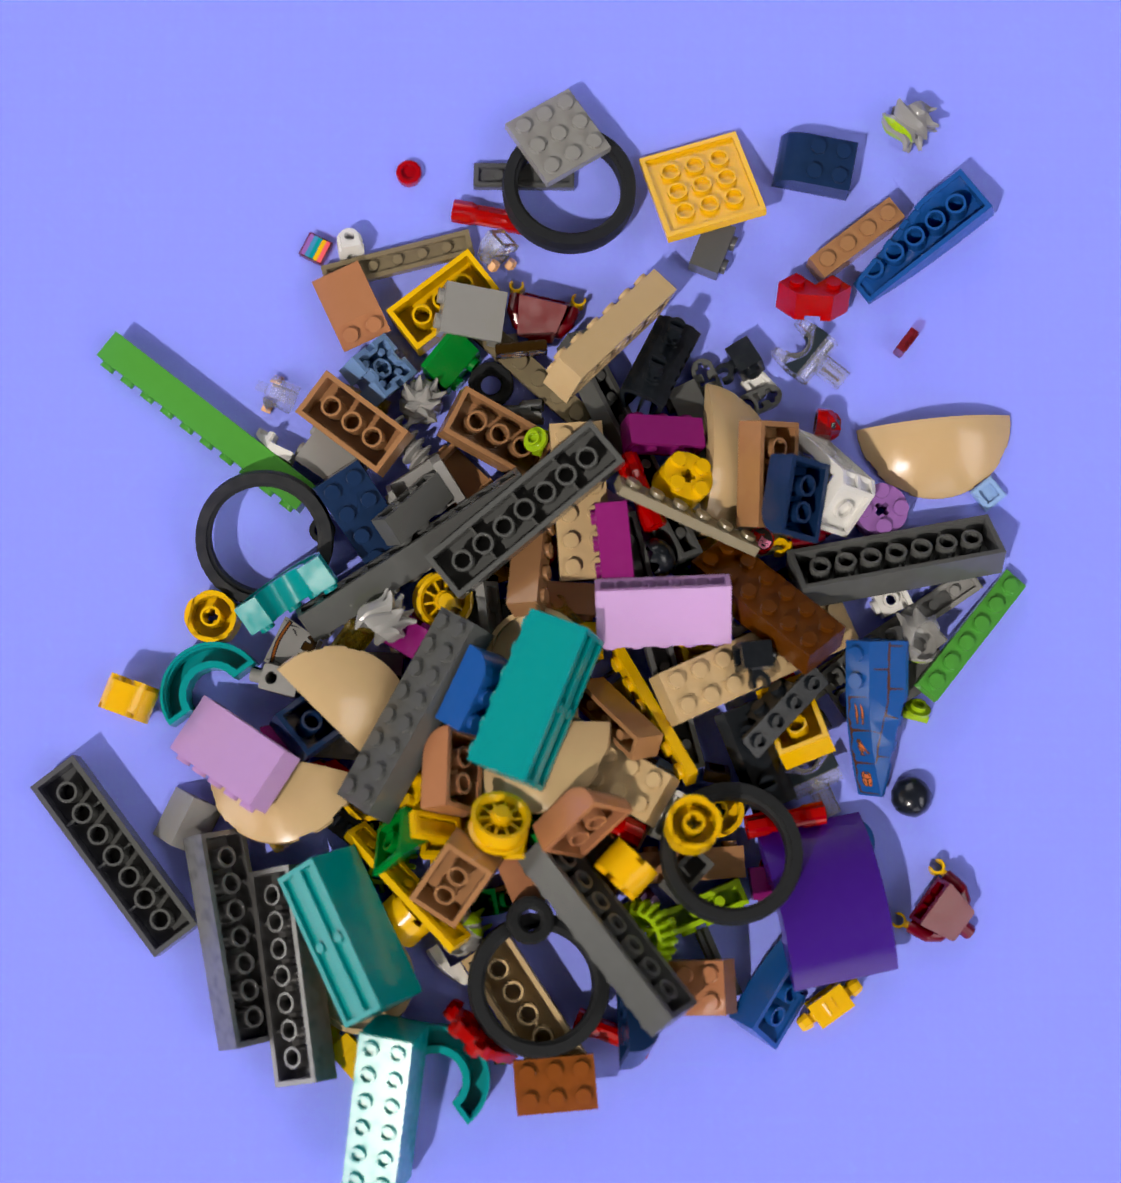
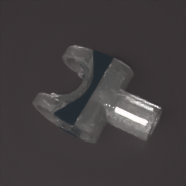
(814, 358)
(817, 781)

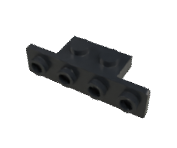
(779, 709)

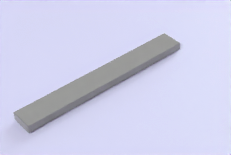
(934, 603)

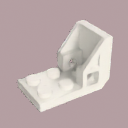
(847, 491)

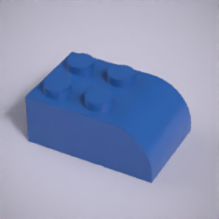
(471, 690)

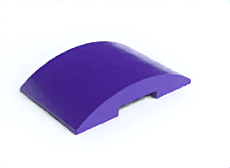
(839, 912)

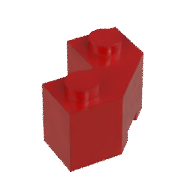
(803, 298)

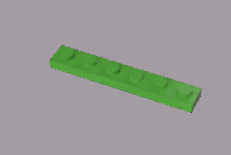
(970, 635)

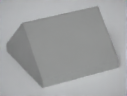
(185, 817)

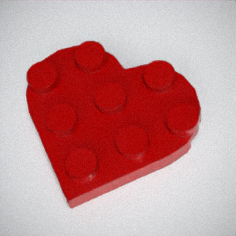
(466, 1028)

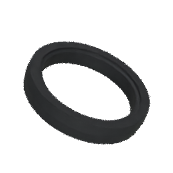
(570, 242)
(256, 478)
(793, 859)
(505, 1039)

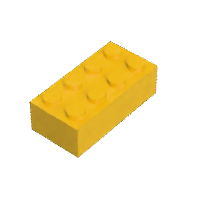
(416, 311)

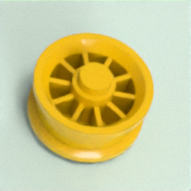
(432, 594)
(499, 823)

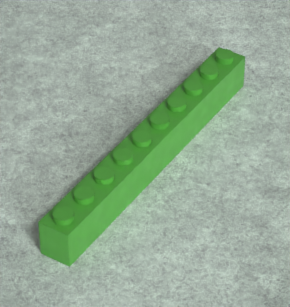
(195, 414)

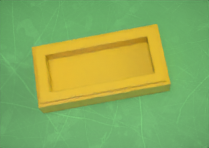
(432, 826)

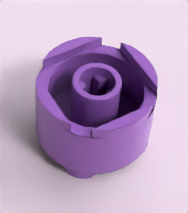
(894, 513)

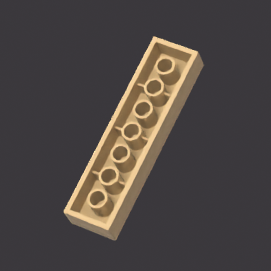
(712, 679)

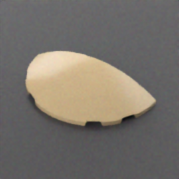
(721, 425)
(936, 454)
(344, 687)
(573, 767)
(301, 807)

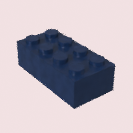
(353, 504)

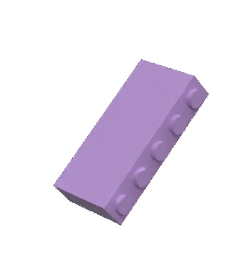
(664, 611)
(234, 755)

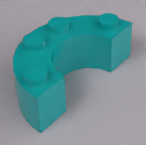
(285, 593)
(189, 667)
(475, 1071)

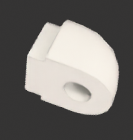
(349, 244)

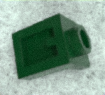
(494, 900)

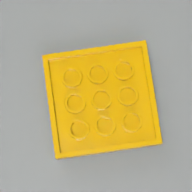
(702, 187)

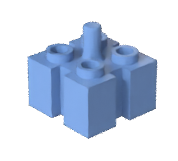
(378, 370)

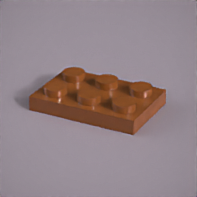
(555, 1084)

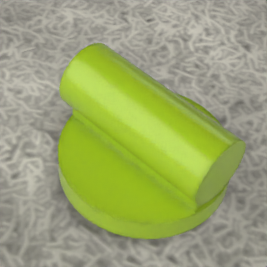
(536, 440)
(916, 710)

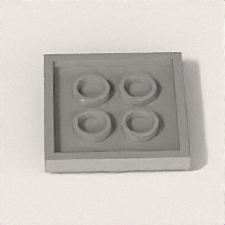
(557, 137)

